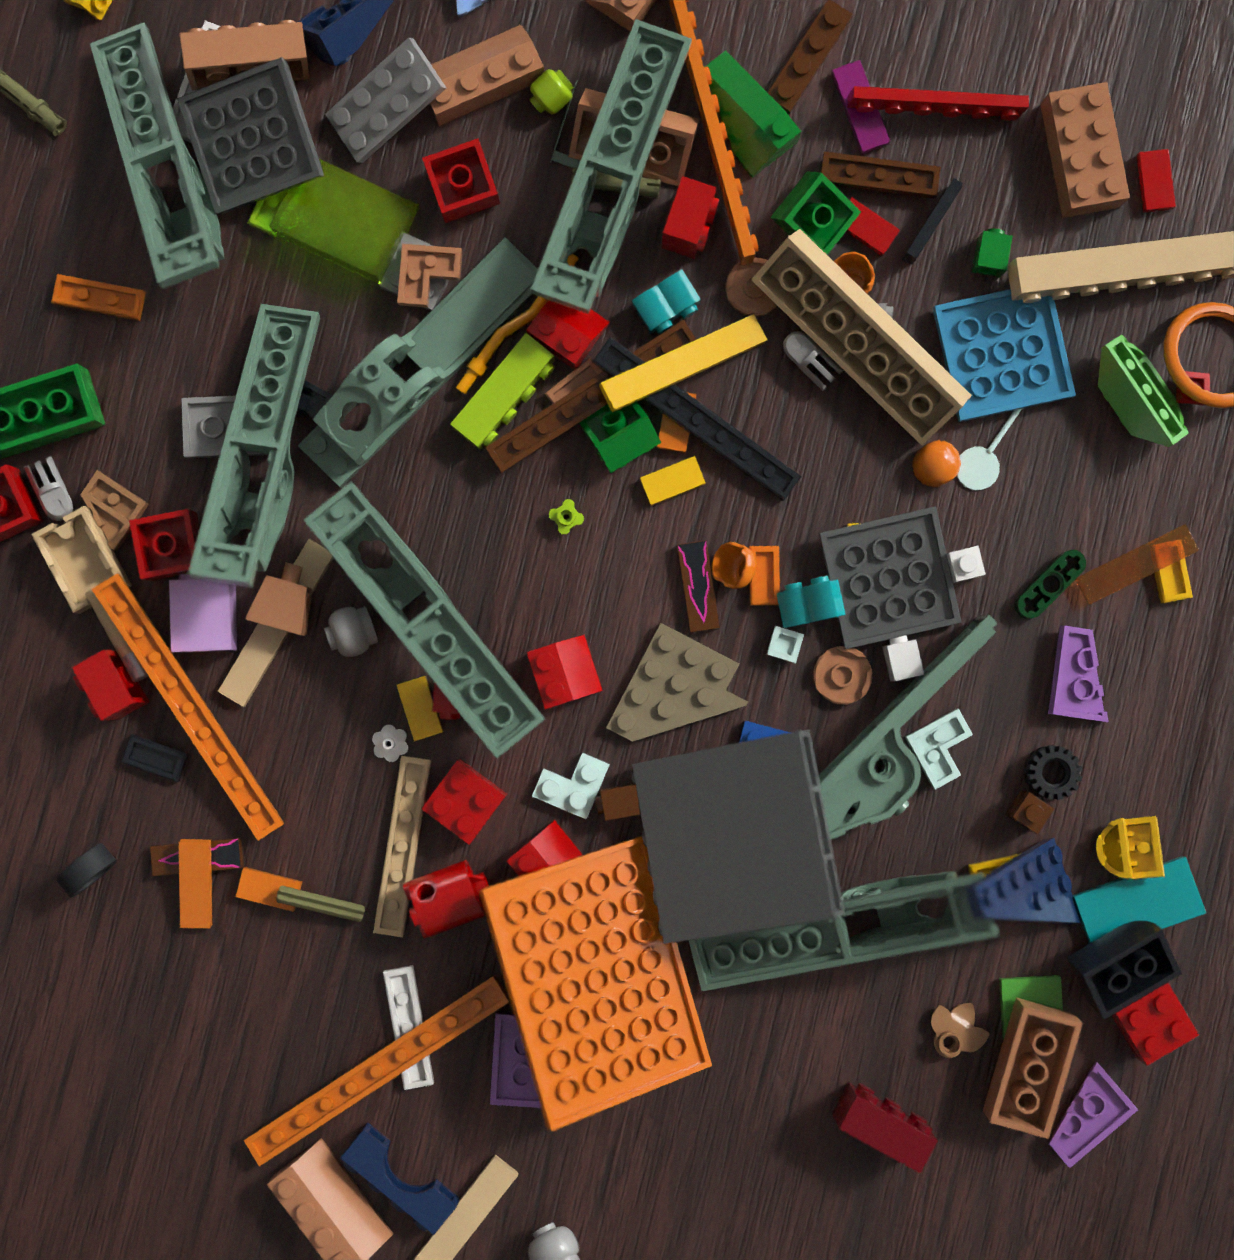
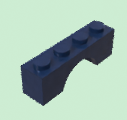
(426, 1203)

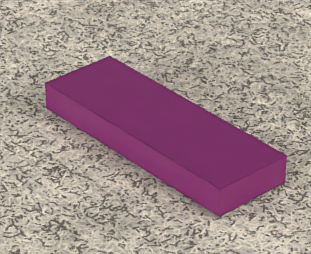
(868, 126)

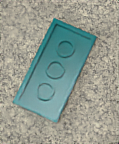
(1156, 900)

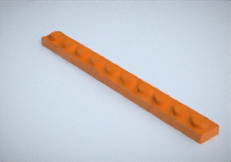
(715, 134)
(187, 706)
(377, 1070)

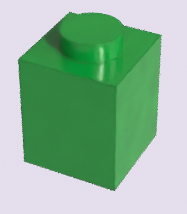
(992, 253)

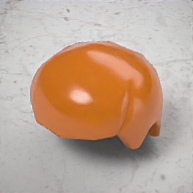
(858, 269)
(936, 463)
(733, 565)

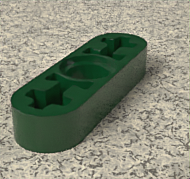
(1059, 563)

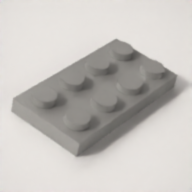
(385, 100)

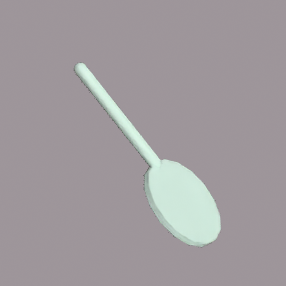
(979, 465)

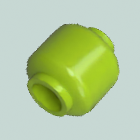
(551, 91)

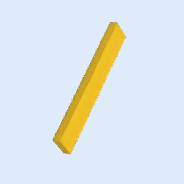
(682, 363)

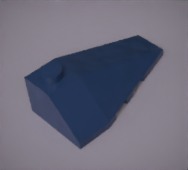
(341, 28)

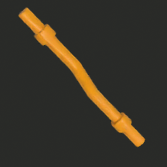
(477, 366)

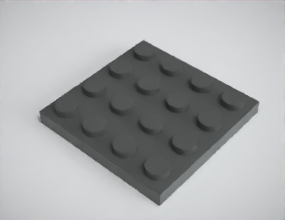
(250, 136)
(891, 577)

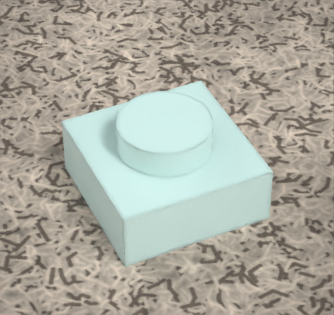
(785, 644)

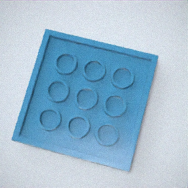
(1004, 353)

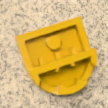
(1131, 848)

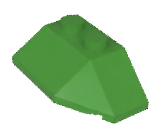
(1139, 394)

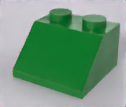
(817, 210)
(620, 434)

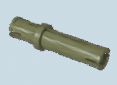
(36, 109)
(605, 182)

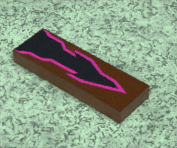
(698, 586)
(224, 855)

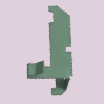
(560, 157)

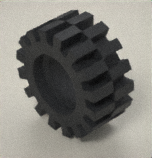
(1065, 785)

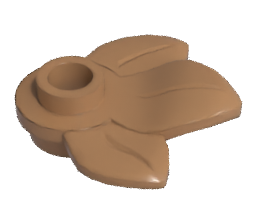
(959, 1026)

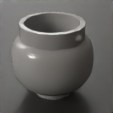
(350, 631)
(553, 1244)

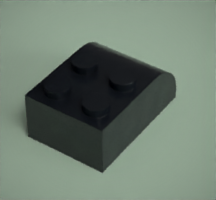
(1124, 966)

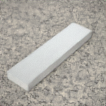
(405, 1016)

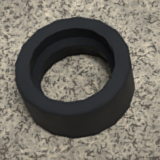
(86, 870)

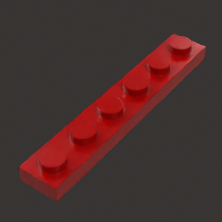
(929, 101)

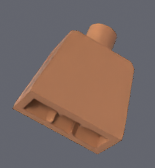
(283, 602)

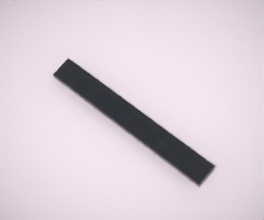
(706, 426)

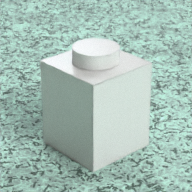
(965, 564)
(902, 658)

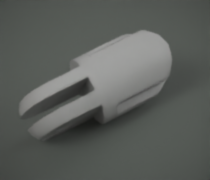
(803, 350)
(52, 495)

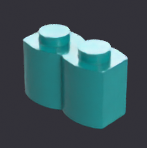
(666, 302)
(810, 603)

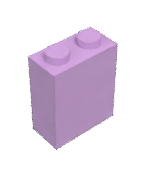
(202, 615)

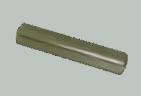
(320, 903)

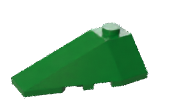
(753, 119)

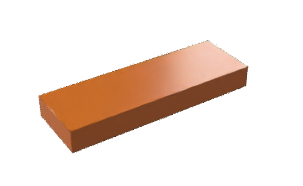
(98, 297)
(195, 883)

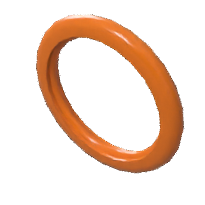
(1172, 360)

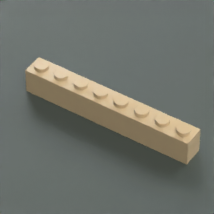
(1121, 267)

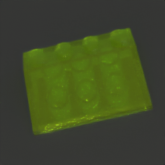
(345, 221)

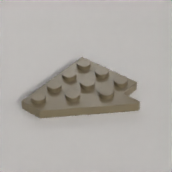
(674, 687)

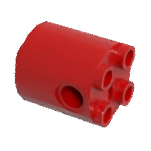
(446, 898)

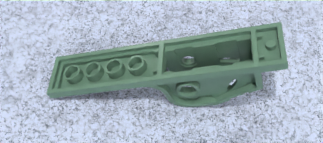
(147, 135)
(617, 148)
(435, 345)
(260, 424)
(437, 636)
(851, 775)
(826, 943)

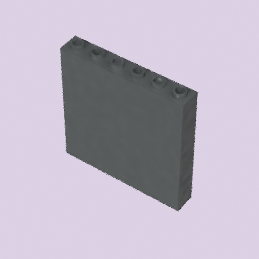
(737, 838)

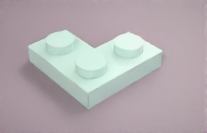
(931, 746)
(574, 794)

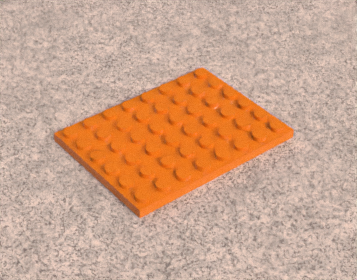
(594, 982)

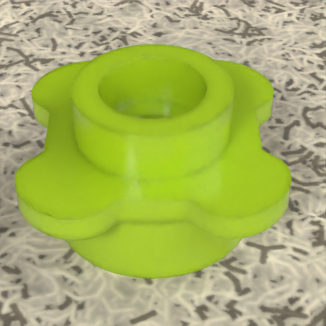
(574, 517)

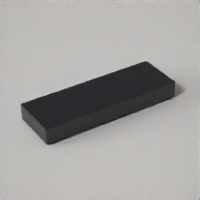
(933, 221)

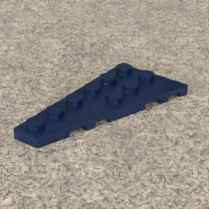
(1026, 889)

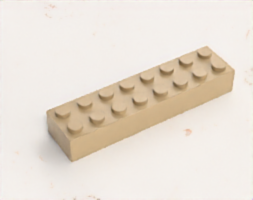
(861, 337)

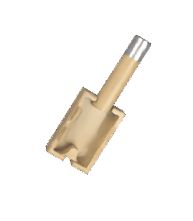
(80, 561)

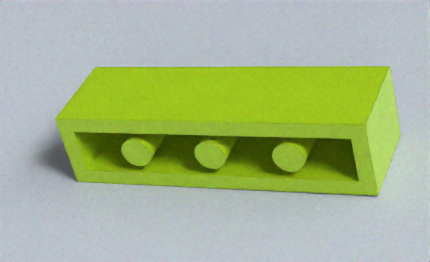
(503, 391)

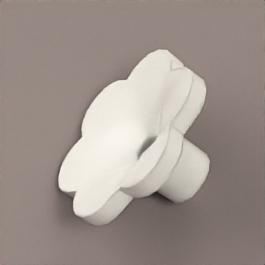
(397, 740)

